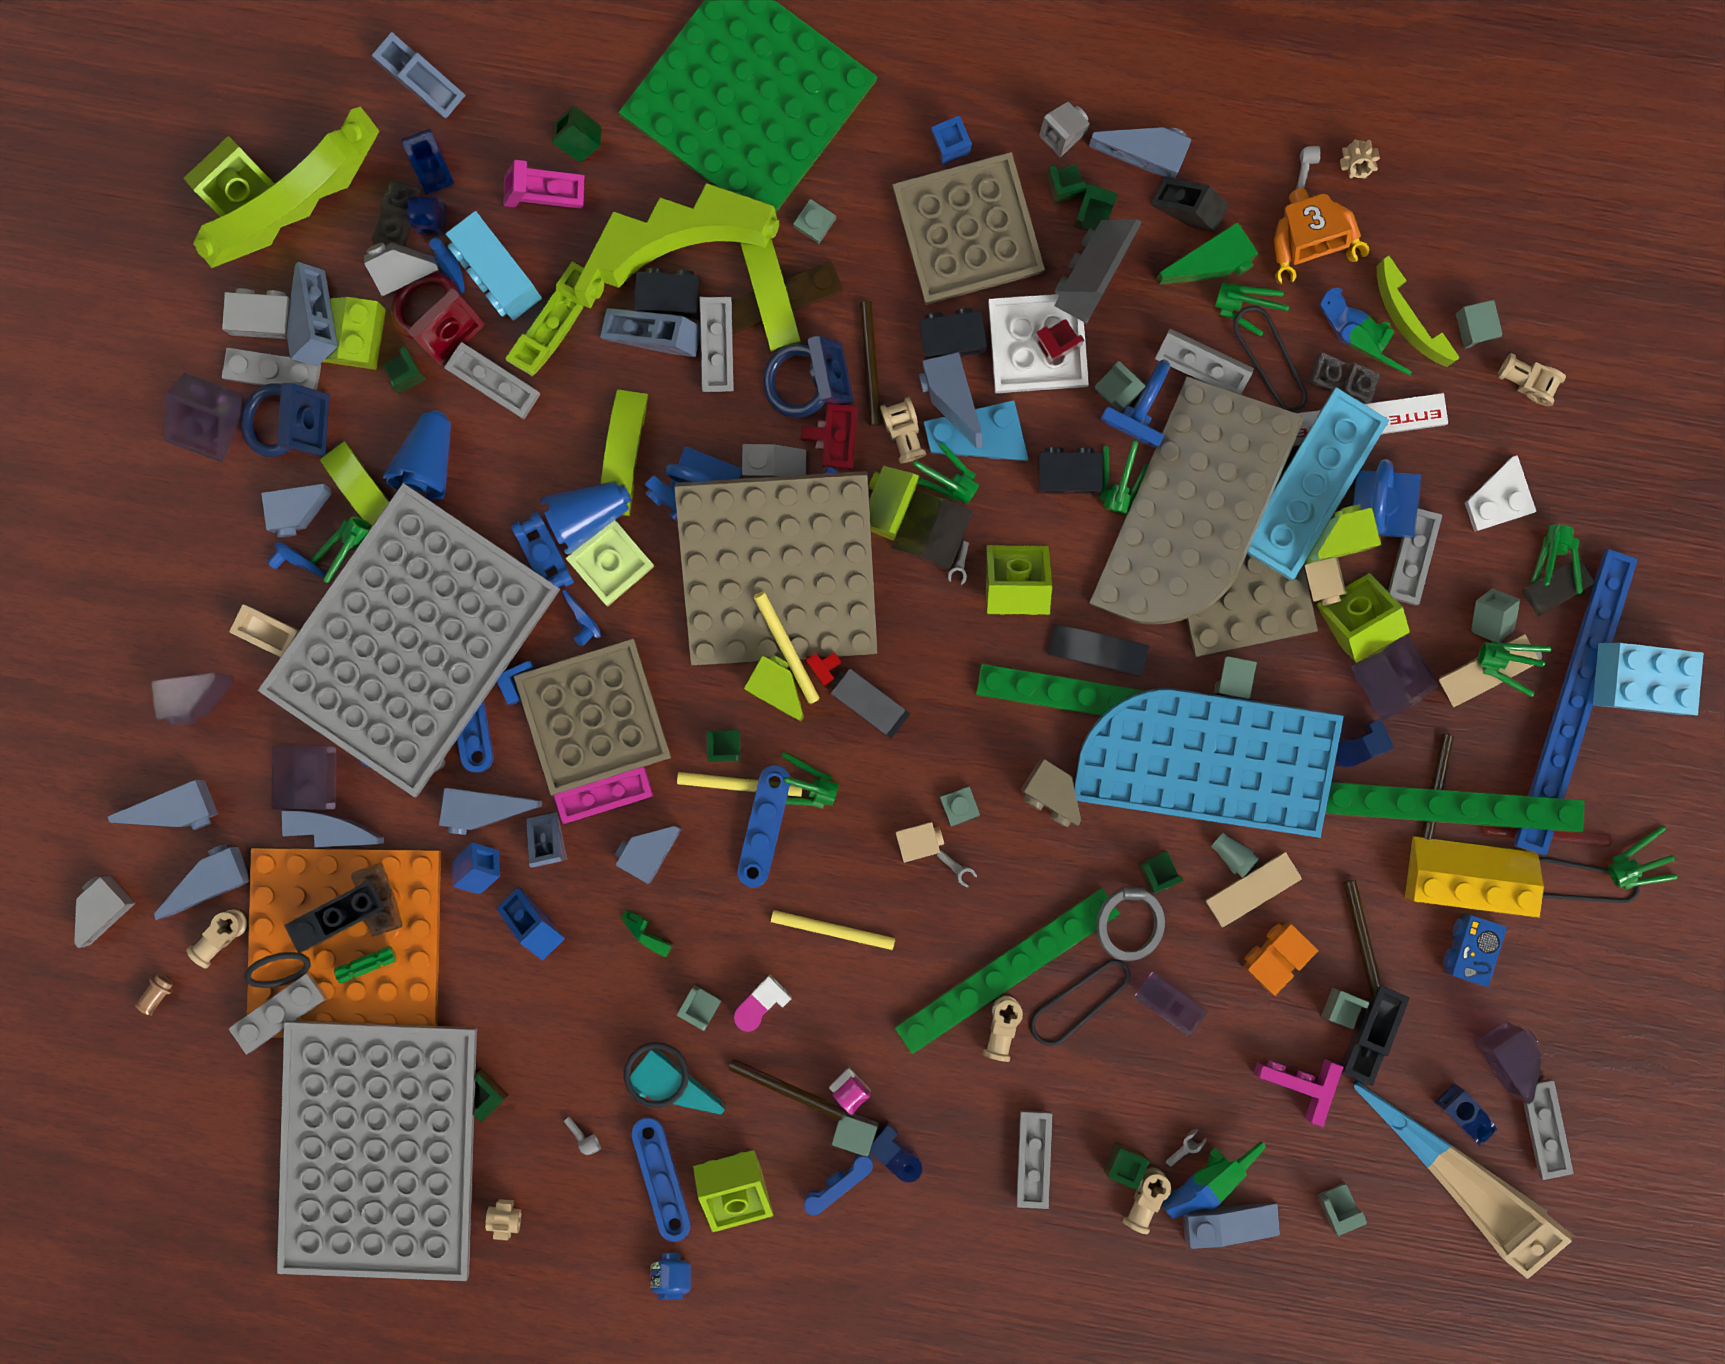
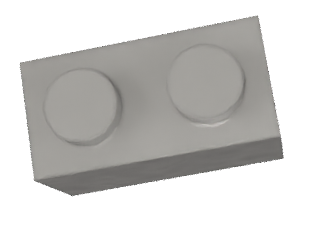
(256, 314)

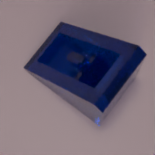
(428, 161)

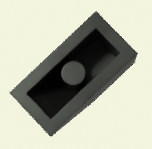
(1190, 203)

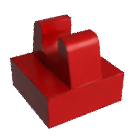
(823, 667)

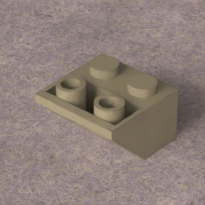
(1054, 790)

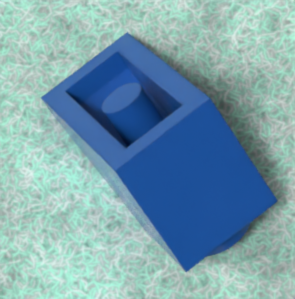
(530, 924)

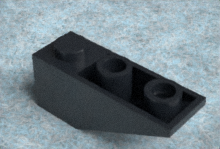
(334, 917)

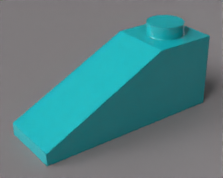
(661, 1078)

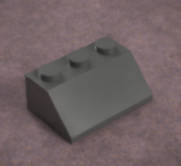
(1095, 267)

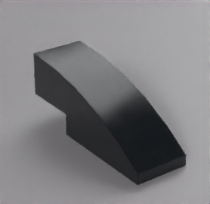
(1098, 650)
(1374, 1035)

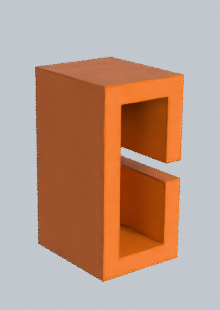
(1278, 957)

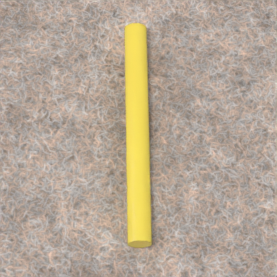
(786, 647)
(728, 783)
(833, 930)

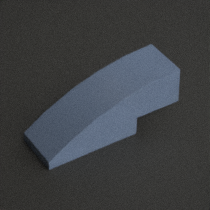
(417, 75)
(328, 829)

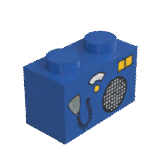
(1474, 949)

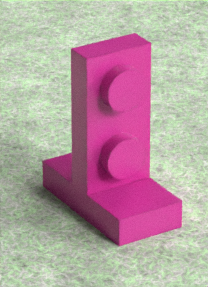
(542, 187)
(1321, 1091)

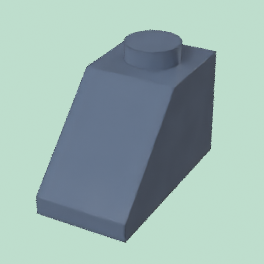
(293, 508)
(646, 852)

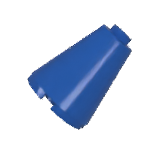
(423, 457)
(584, 512)

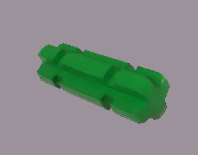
(365, 964)

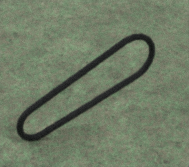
(1284, 351)
(1586, 898)
(1091, 1013)

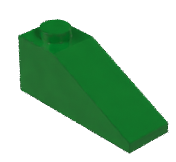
(1215, 259)

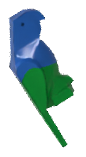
(1358, 328)
(1211, 1183)

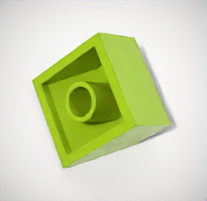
(227, 178)
(357, 331)
(890, 500)
(1347, 533)
(1018, 580)
(1365, 618)
(775, 686)
(732, 1191)

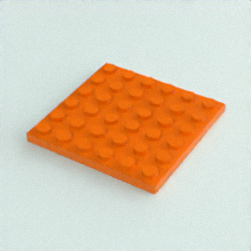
(296, 881)

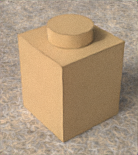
(1326, 580)
(919, 841)

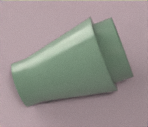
(1235, 855)

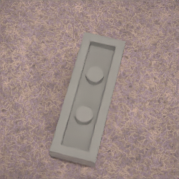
(716, 344)
(1204, 362)
(266, 368)
(492, 380)
(1414, 559)
(270, 1017)
(1548, 1132)
(1034, 1159)

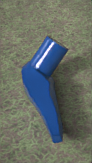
(447, 263)
(287, 553)
(588, 625)

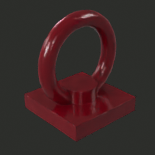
(443, 325)

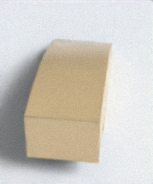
(263, 630)
(1470, 681)

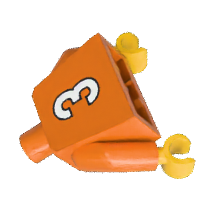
(1314, 229)

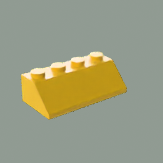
(1475, 877)

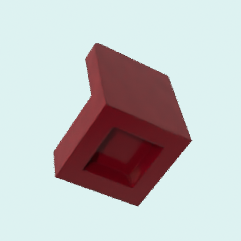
(1057, 341)

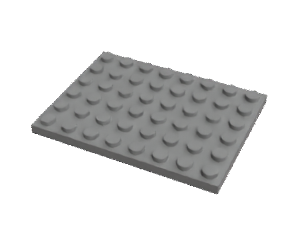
(409, 640)
(376, 1150)

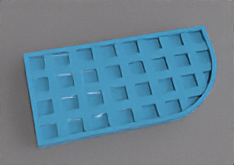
(1212, 760)

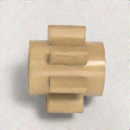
(1359, 159)
(503, 1219)

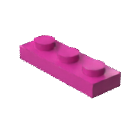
(603, 795)

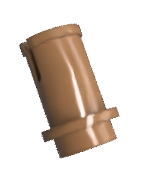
(158, 988)

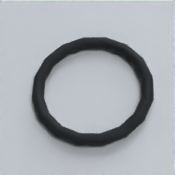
(268, 984)
(627, 1069)

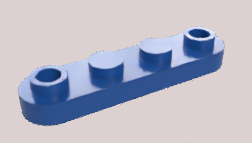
(476, 738)
(763, 826)
(661, 1179)

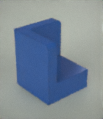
(951, 140)
(507, 682)
(476, 868)

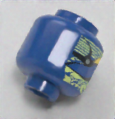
(670, 1277)

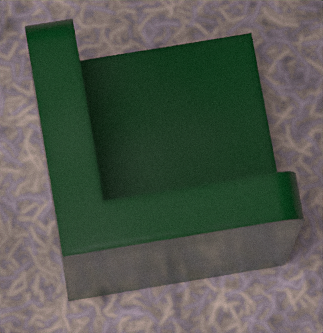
(576, 134)
(1065, 183)
(1095, 207)
(404, 371)
(723, 746)
(1159, 872)
(487, 1095)
(1126, 1166)

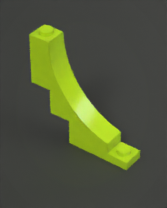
(292, 198)
(631, 243)

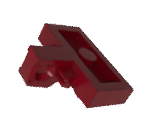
(835, 436)

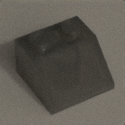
(932, 530)

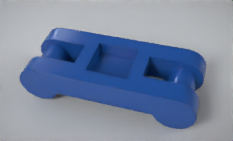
(543, 551)
(838, 1185)

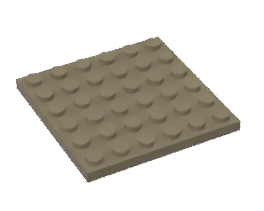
(781, 535)

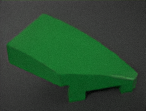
(637, 925)

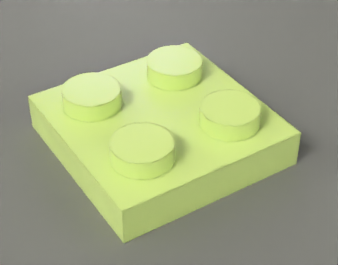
(610, 563)

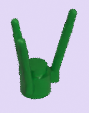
(1233, 295)
(958, 488)
(1119, 498)
(353, 534)
(1558, 542)
(1494, 656)
(821, 790)
(1626, 872)

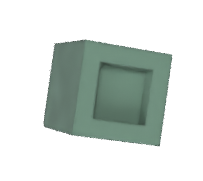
(1478, 323)
(1119, 387)
(1495, 615)
(1236, 678)
(699, 1007)
(1343, 1008)
(855, 1134)
(1341, 1210)

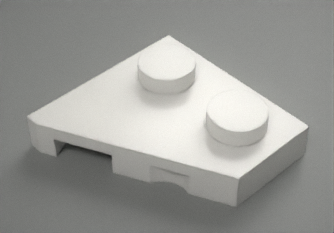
(1501, 497)

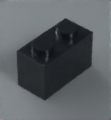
(668, 293)
(952, 334)
(1069, 472)

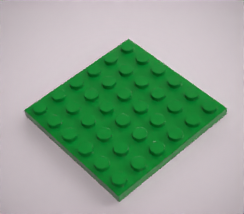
(748, 97)

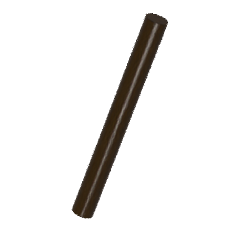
(870, 363)
(1439, 778)
(1362, 935)
(787, 1089)

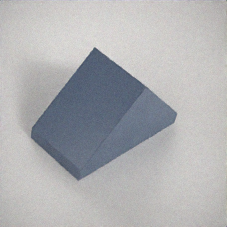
(545, 840)

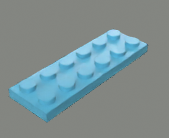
(1315, 482)

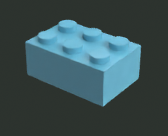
(492, 267)
(1648, 678)

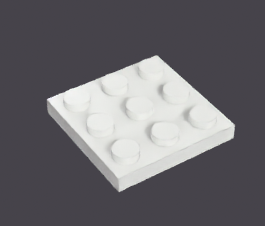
(1015, 354)

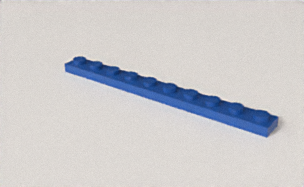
(1578, 690)

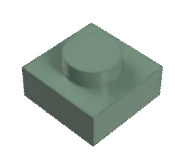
(814, 221)
(960, 806)

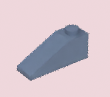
(1150, 149)
(310, 316)
(652, 331)
(951, 395)
(179, 807)
(476, 809)
(208, 879)
(1230, 1225)

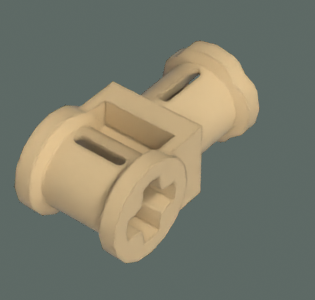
(1535, 380)
(902, 425)
(217, 936)
(1003, 1029)
(1147, 1200)

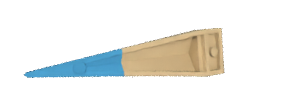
(1506, 1217)

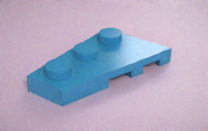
(1000, 434)

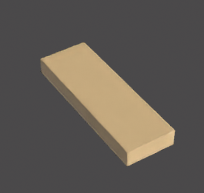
(1253, 889)

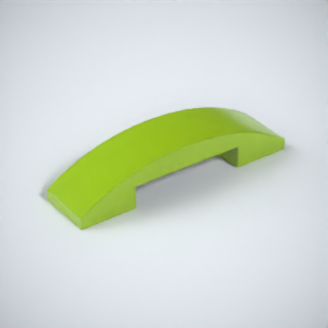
(771, 295)
(1405, 320)
(550, 326)
(624, 439)
(355, 482)

